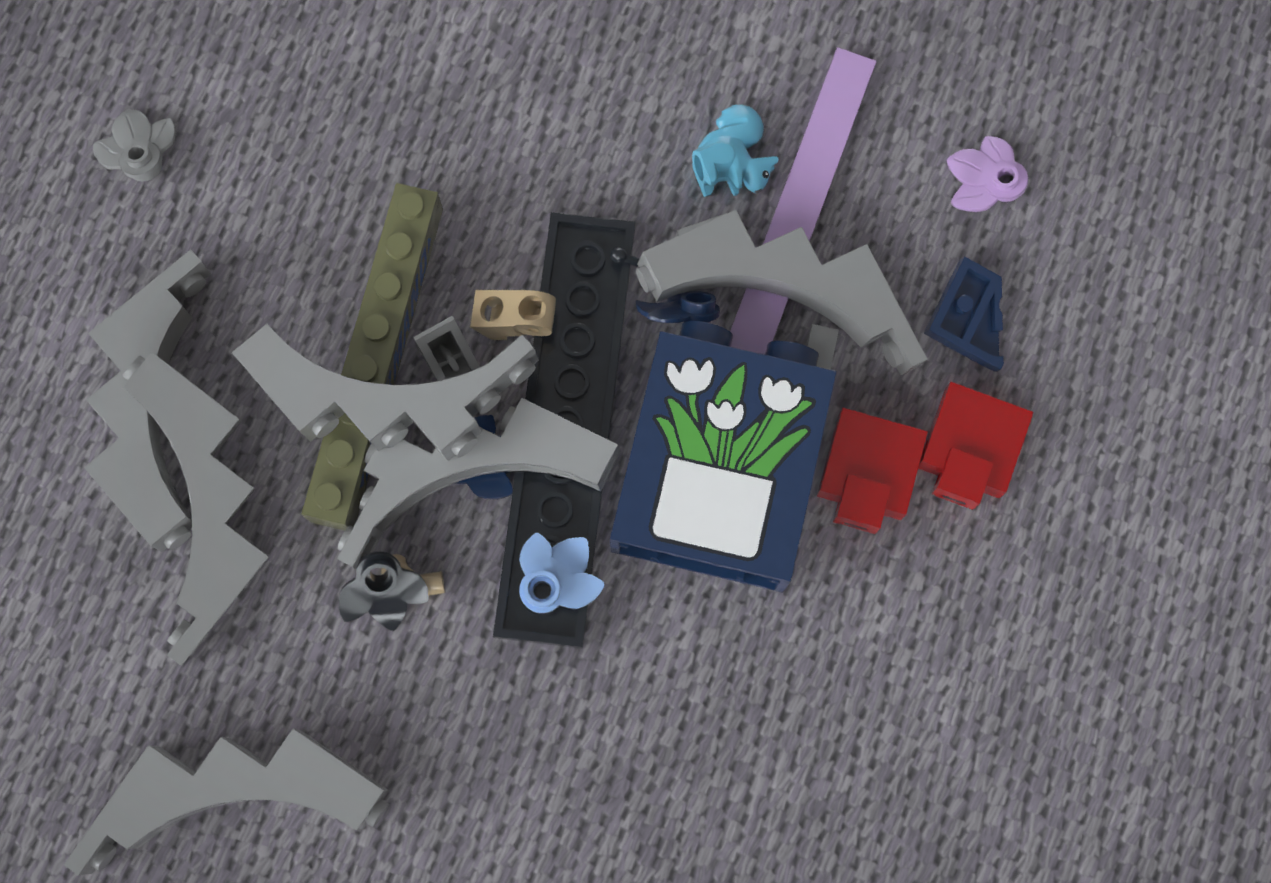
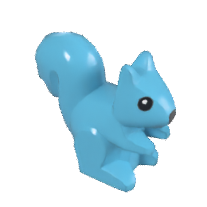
(725, 155)

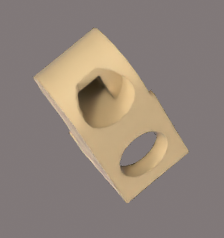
(513, 313)

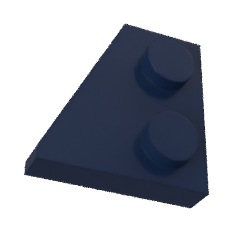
(970, 314)

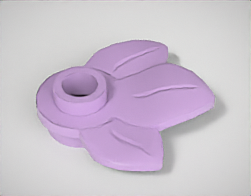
(981, 174)

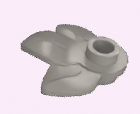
(136, 145)

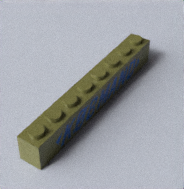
(375, 348)

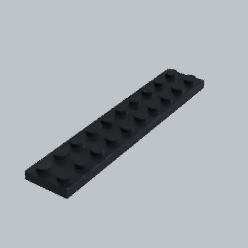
(577, 383)

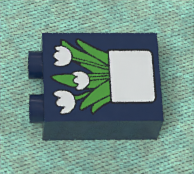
(724, 457)

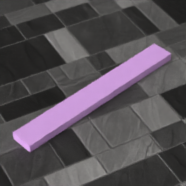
(806, 187)

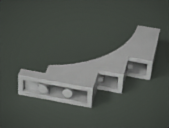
(844, 290)
(134, 465)
(219, 556)
(166, 790)

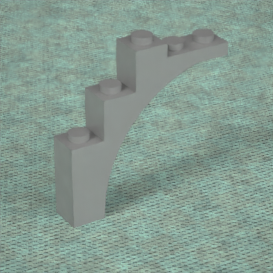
(382, 412)
(530, 442)

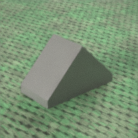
(446, 350)

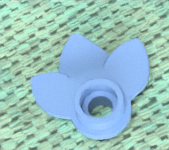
(560, 568)

